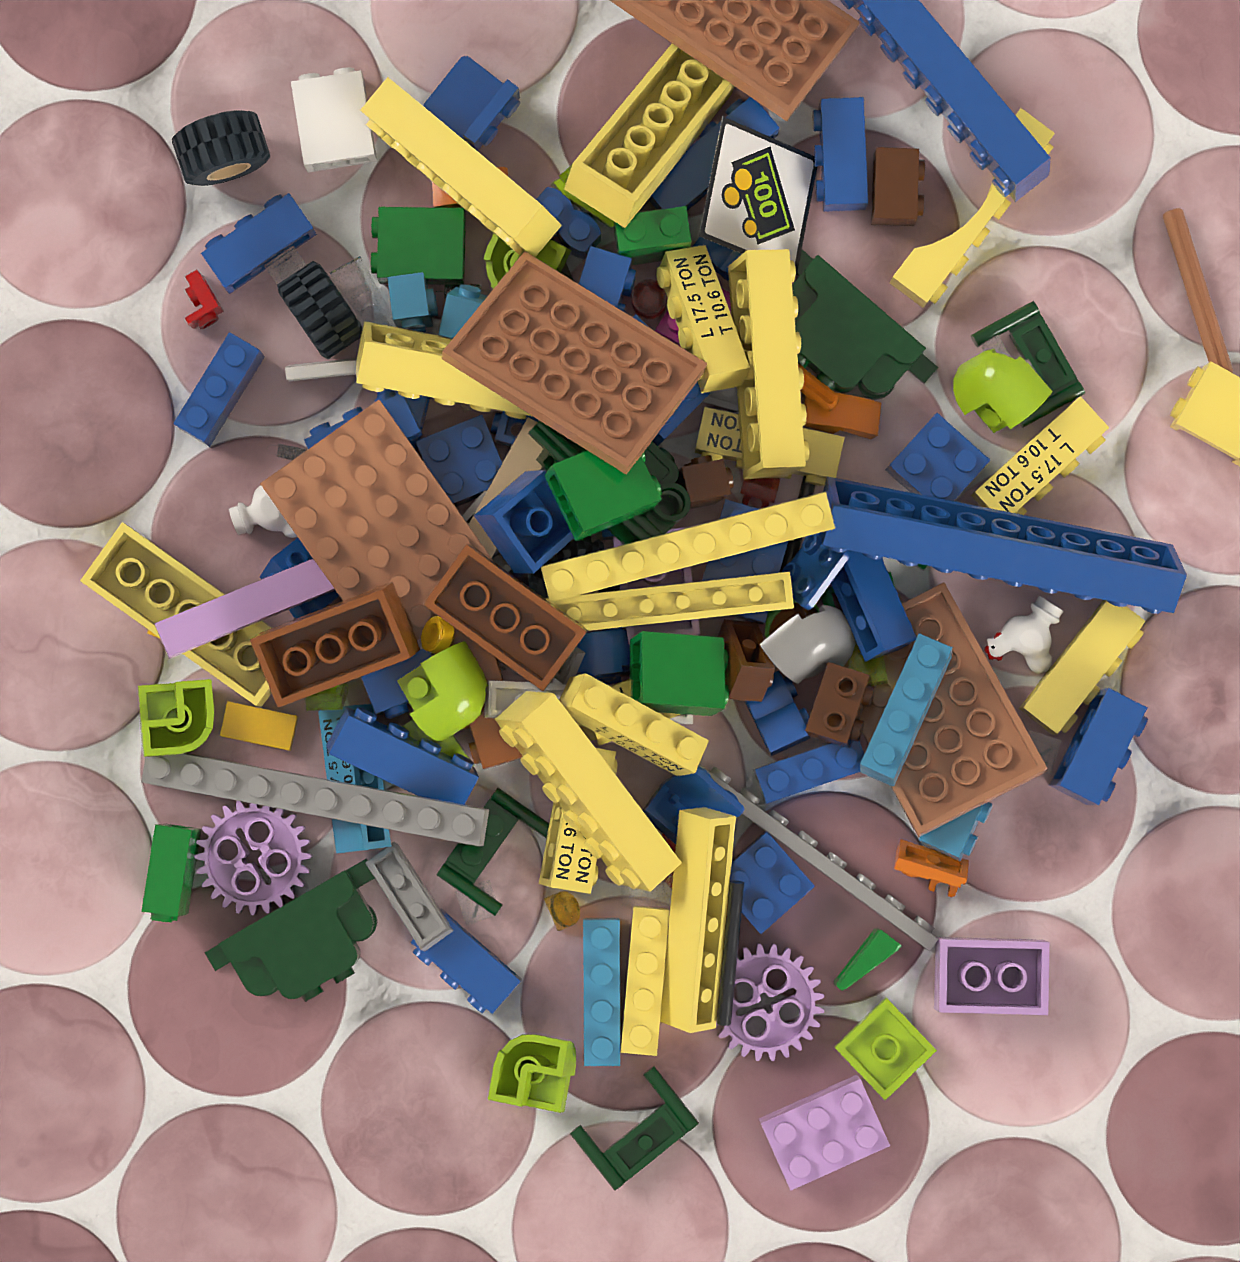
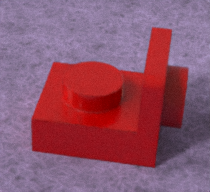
(201, 294)

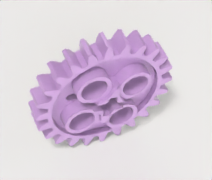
(225, 873)
(777, 1033)

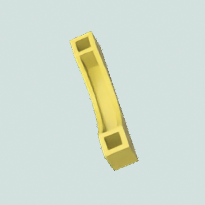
(928, 266)

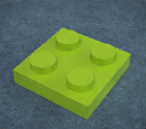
(885, 1048)

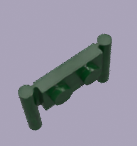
(1038, 345)
(469, 861)
(643, 1141)

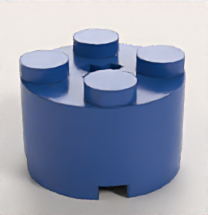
(605, 655)

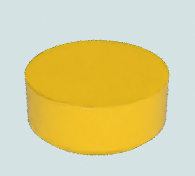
(436, 635)

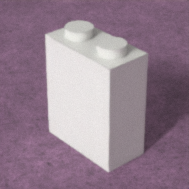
(331, 121)

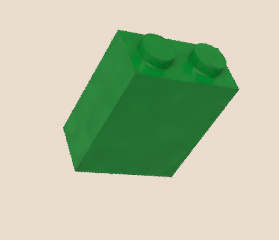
(653, 234)
(419, 242)
(599, 495)
(679, 673)
(171, 872)

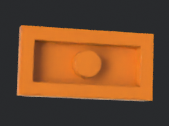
(932, 865)

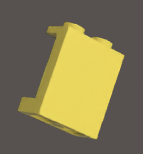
(1211, 409)

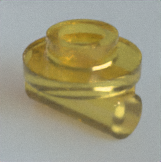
(563, 909)

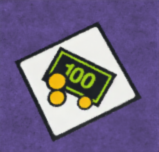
(757, 192)

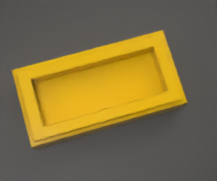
(259, 726)

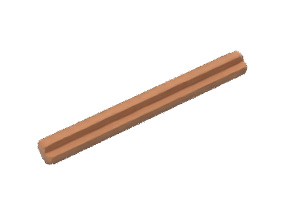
(1196, 288)

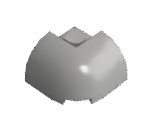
(807, 644)

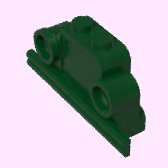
(849, 336)
(659, 462)
(303, 940)

